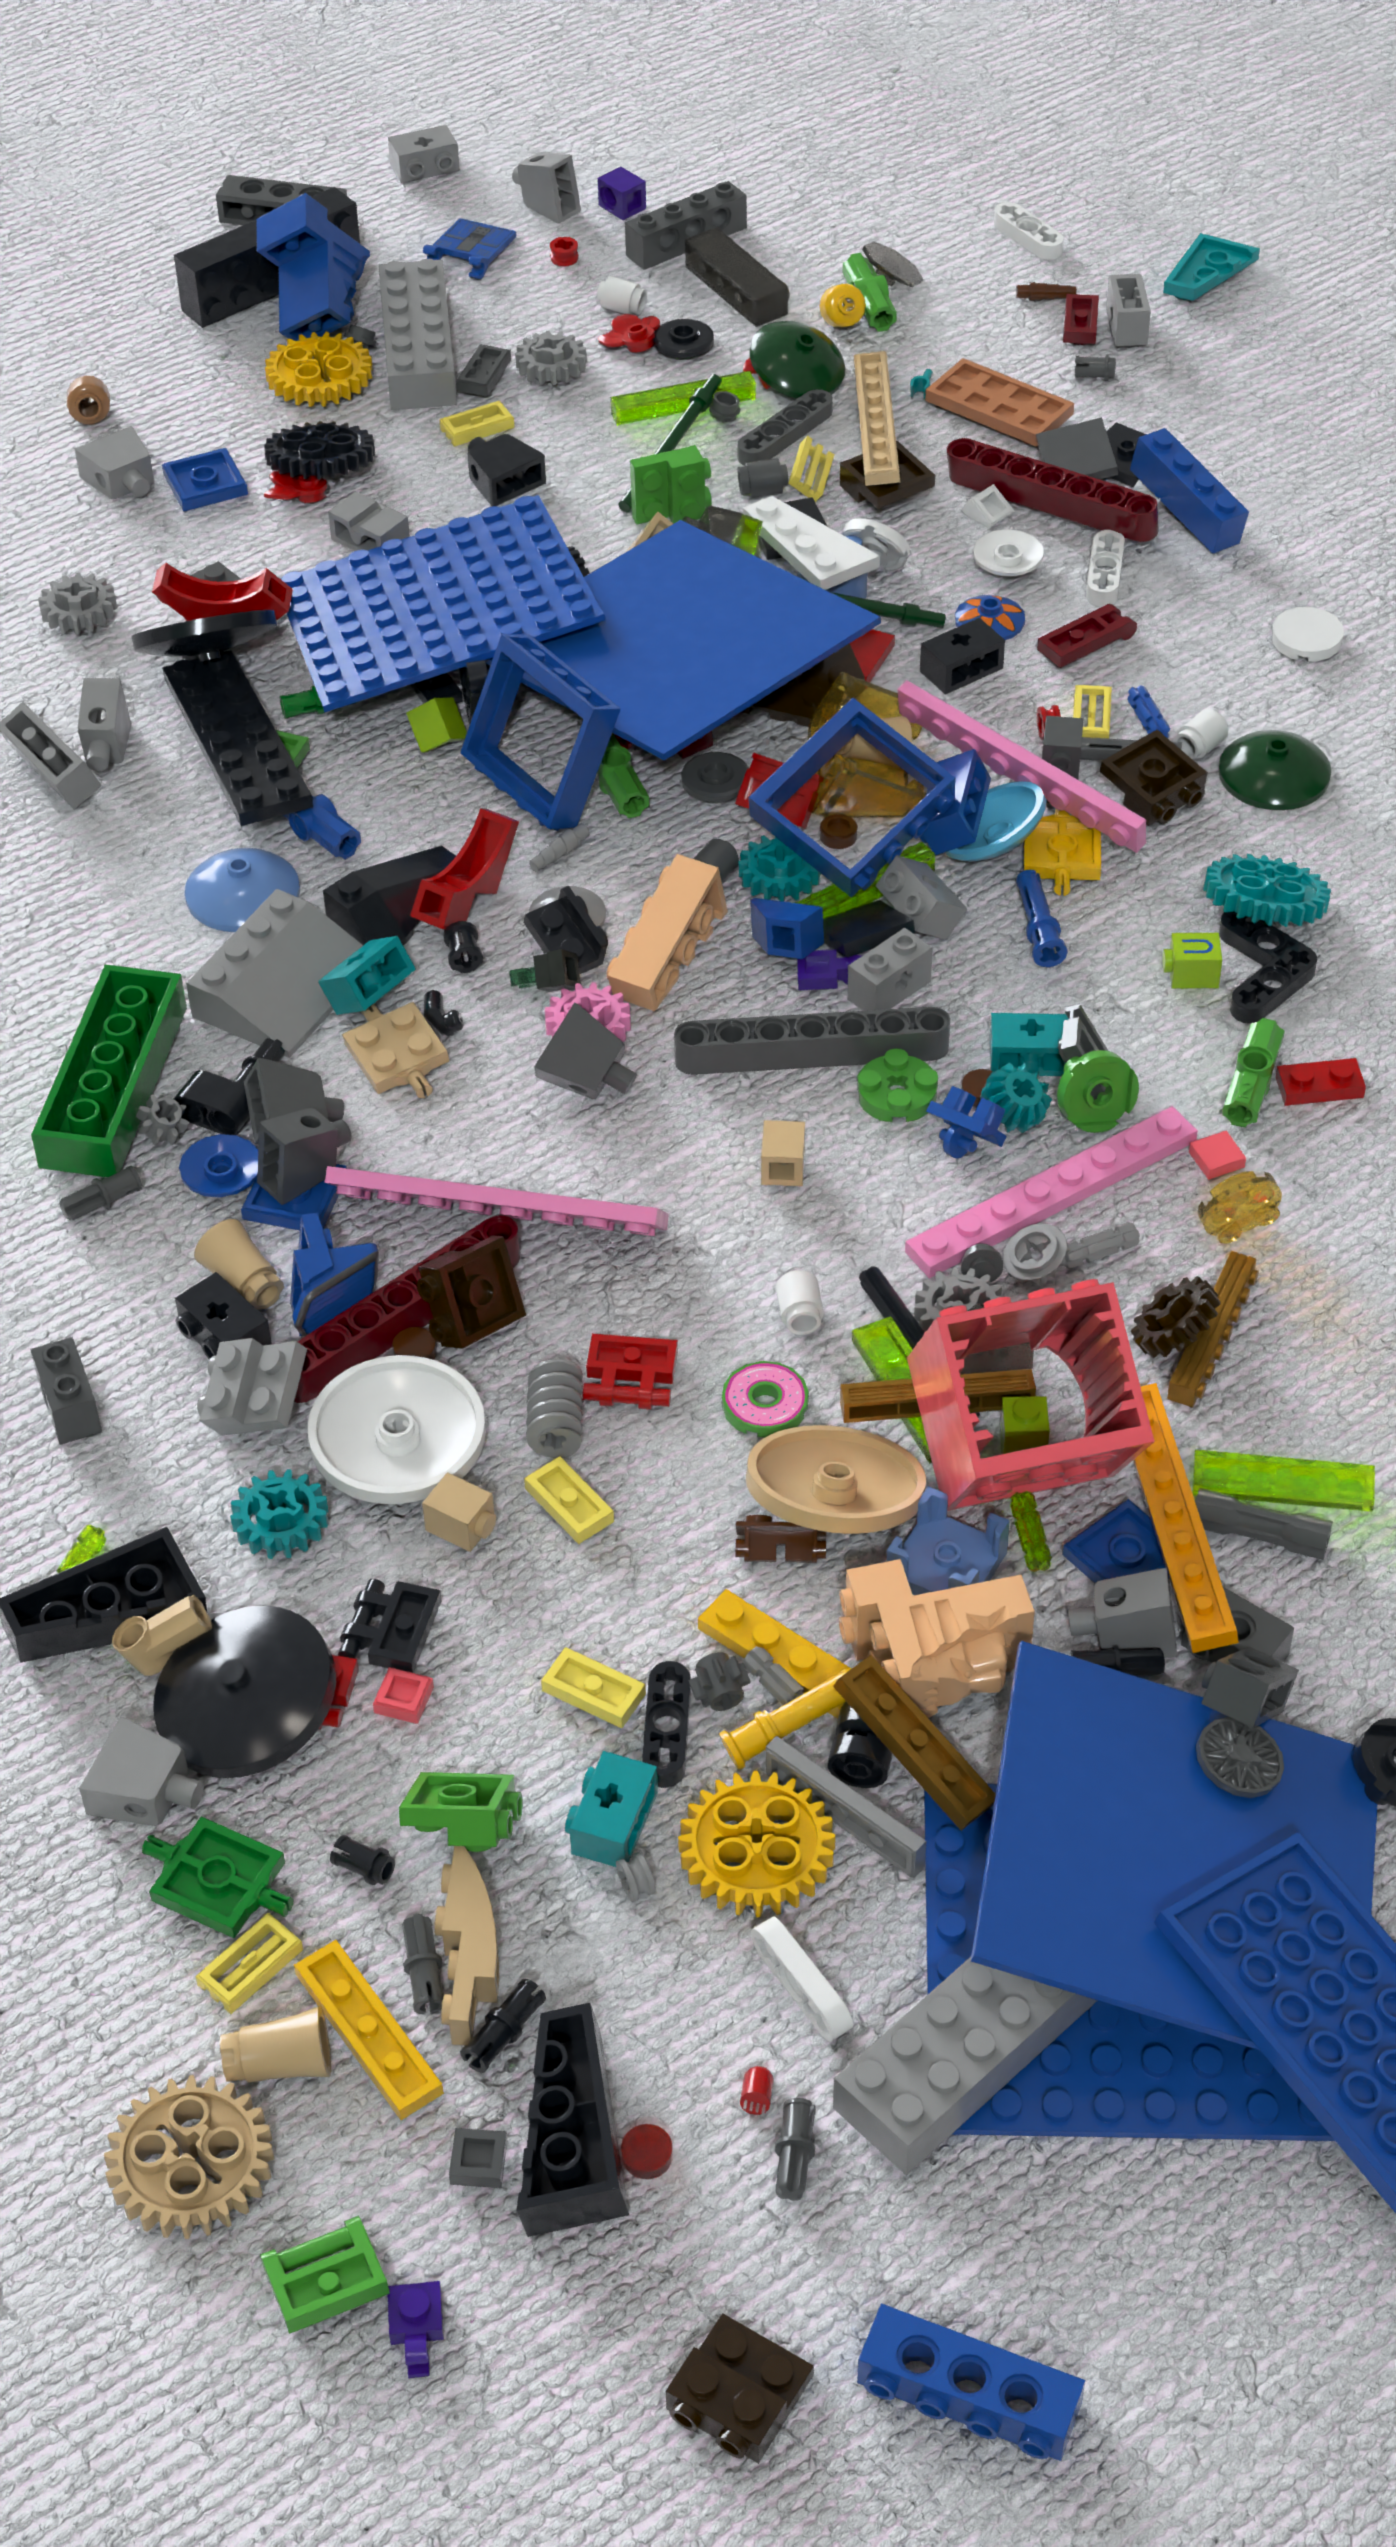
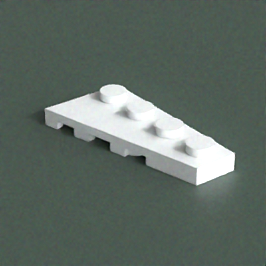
(810, 546)

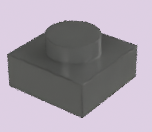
(478, 2158)

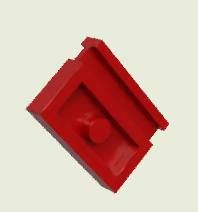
(797, 807)

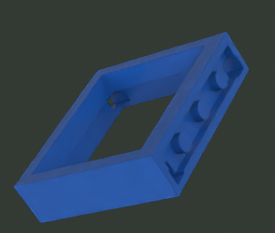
(512, 658)
(818, 750)

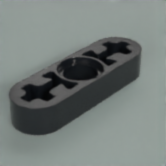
(677, 1708)

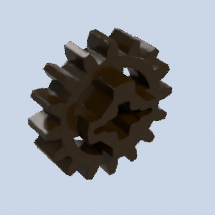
(1175, 1317)

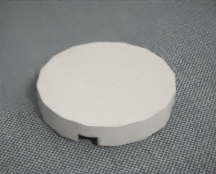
(880, 540)
(1307, 633)

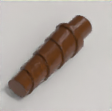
(1044, 291)

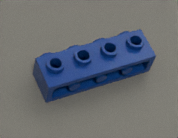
(1189, 490)

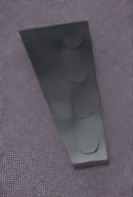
(93, 1598)
(572, 2138)

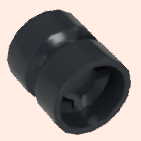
(857, 1753)

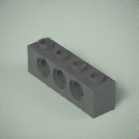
(248, 198)
(662, 233)

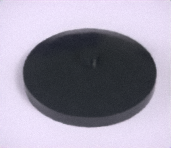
(205, 636)
(246, 1691)

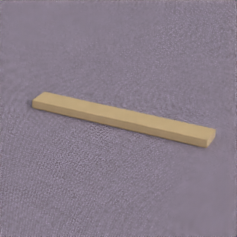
(876, 419)

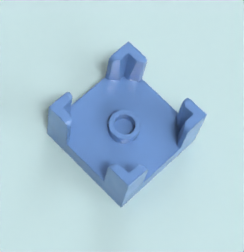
(947, 1552)

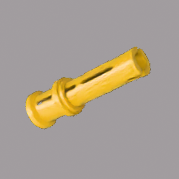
(758, 1733)

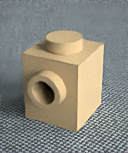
(783, 1144)
(459, 1512)

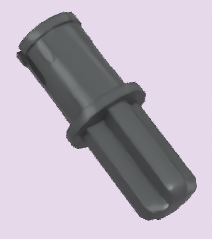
(101, 1193)
(422, 1964)
(795, 2148)

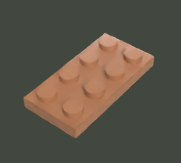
(998, 401)

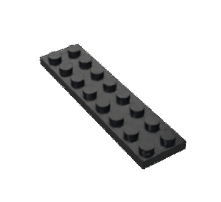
(237, 739)

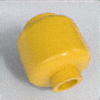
(846, 315)

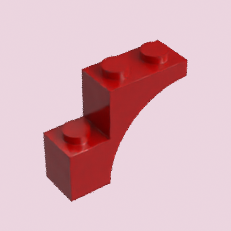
(203, 598)
(473, 870)

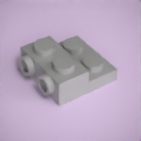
(251, 1386)

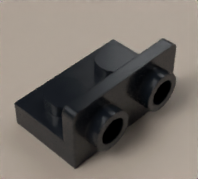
(568, 927)

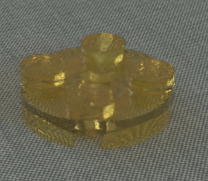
(1240, 1205)

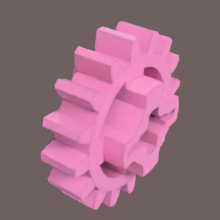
(601, 1004)

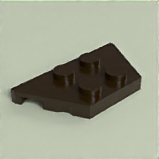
(804, 693)

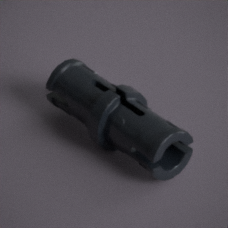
(503, 2025)

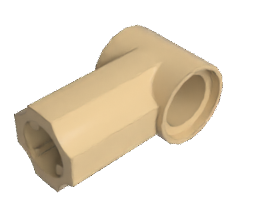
(152, 1641)

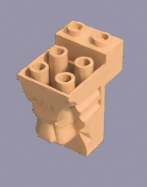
(936, 1641)

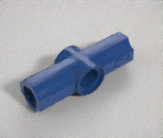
(325, 828)

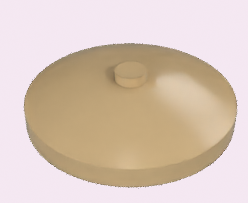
(835, 1479)

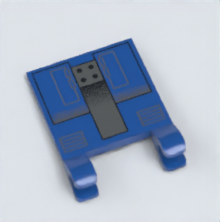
(473, 242)

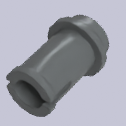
(1095, 367)

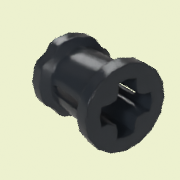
(470, 937)

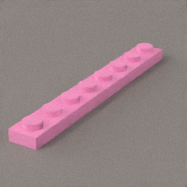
(1019, 764)
(1051, 1190)

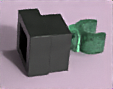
(550, 972)

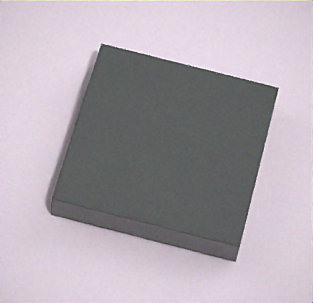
(1079, 448)

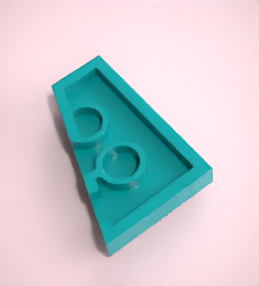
(1207, 265)

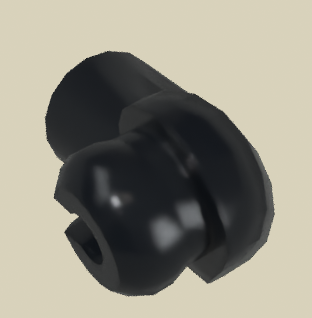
(444, 1022)

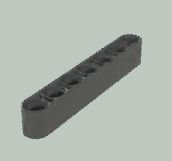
(809, 1040)

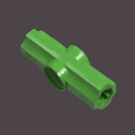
(879, 308)
(621, 781)
(1253, 1072)

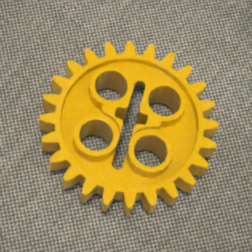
(298, 376)
(756, 1843)

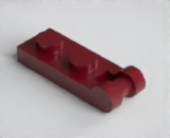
(1086, 635)

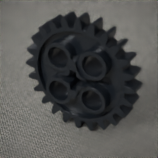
(319, 450)

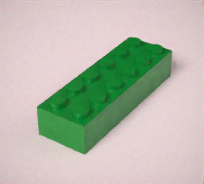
(109, 1071)

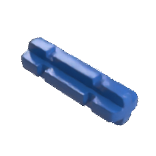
(1147, 710)

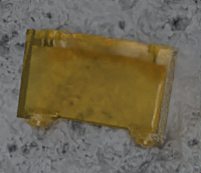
(858, 785)

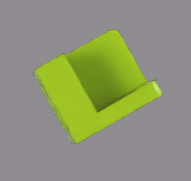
(436, 723)

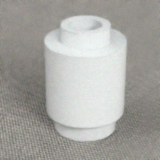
(622, 296)
(1202, 733)
(800, 1302)

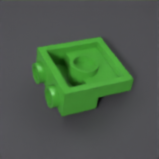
(670, 484)
(471, 1805)

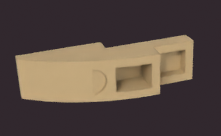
(469, 1942)

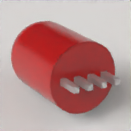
(757, 2090)

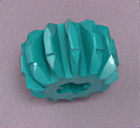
(1019, 1095)

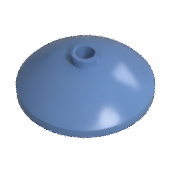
(235, 884)

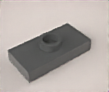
(483, 370)

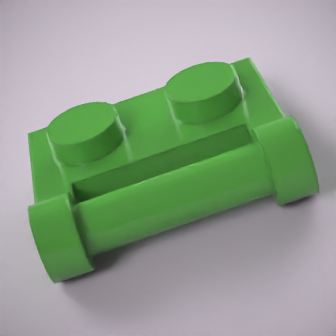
(329, 2284)

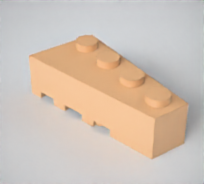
(668, 931)

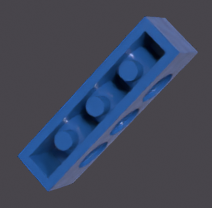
(955, 2357)

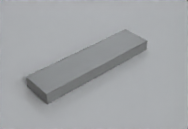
(848, 1808)

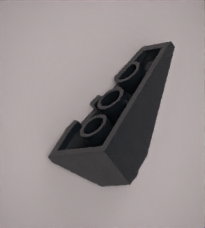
(380, 898)

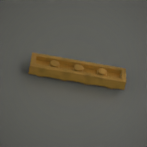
(916, 1742)

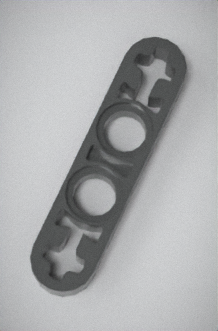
(811, 408)

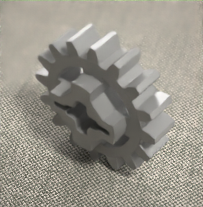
(551, 357)
(77, 603)
(952, 1292)

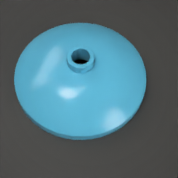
(1006, 821)

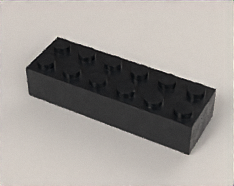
(232, 276)

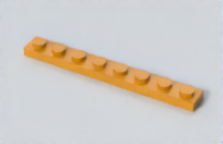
(1182, 1535)

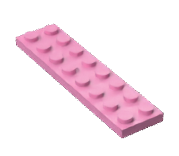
(482, 1199)

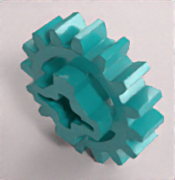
(775, 870)
(279, 1514)

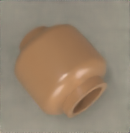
(81, 407)

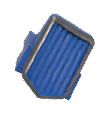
(328, 1277)

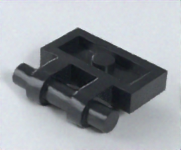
(403, 1626)

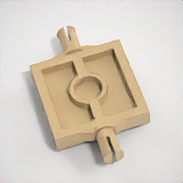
(396, 1049)

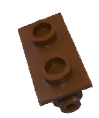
(764, 1536)

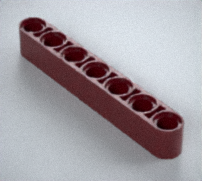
(1053, 489)
(373, 1322)

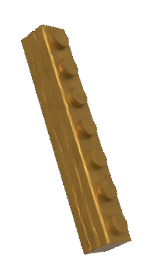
(1199, 1357)
(898, 1399)

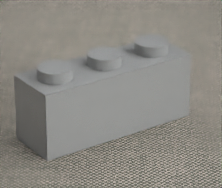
(48, 755)

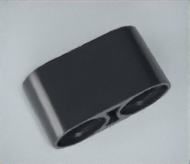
(214, 1103)

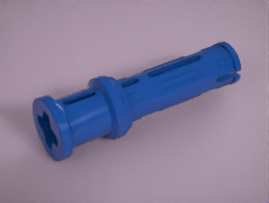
(1042, 928)

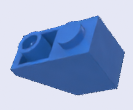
(787, 927)

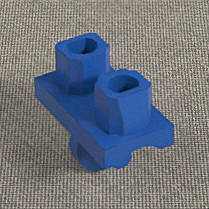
(955, 1111)

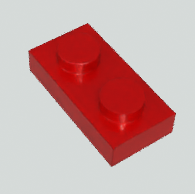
(1320, 1081)

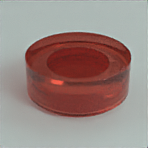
(647, 2151)

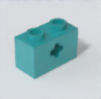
(367, 975)
(1027, 1040)
(612, 1809)

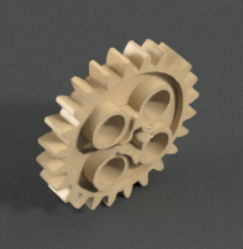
(154, 2186)

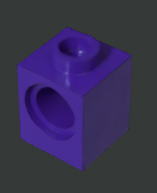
(621, 193)

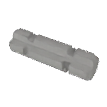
(1102, 1244)
(772, 1675)

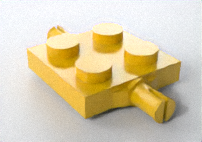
(1063, 850)

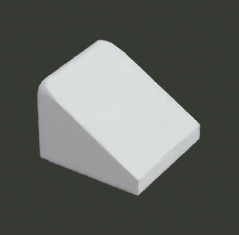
(988, 507)

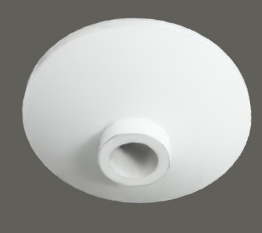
(1008, 552)

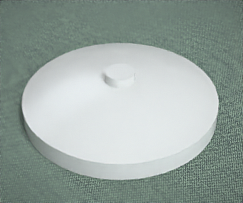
(395, 1428)

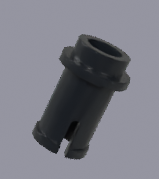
(371, 1863)

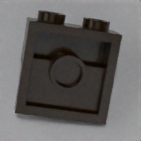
(913, 479)
(1155, 777)
(470, 1293)
(738, 2389)

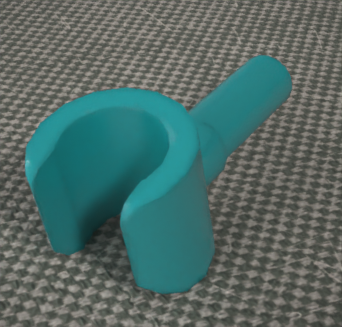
(920, 383)

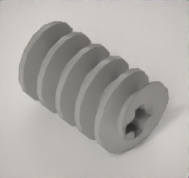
(554, 1408)

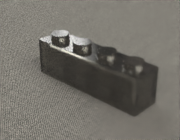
(736, 277)

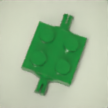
(217, 1876)

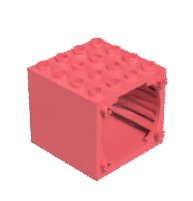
(1090, 1338)

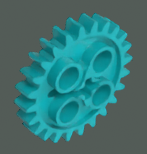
(1267, 890)

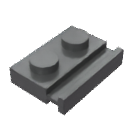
(1080, 1038)

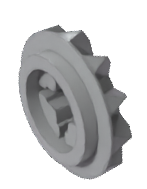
(1042, 1237)

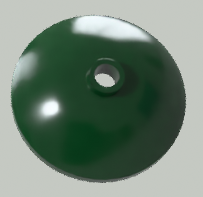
(796, 358)
(1274, 770)

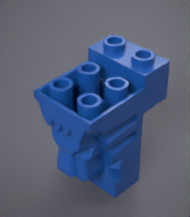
(314, 264)

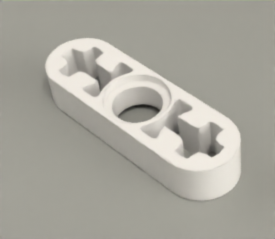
(1028, 231)
(1099, 576)
(801, 1979)

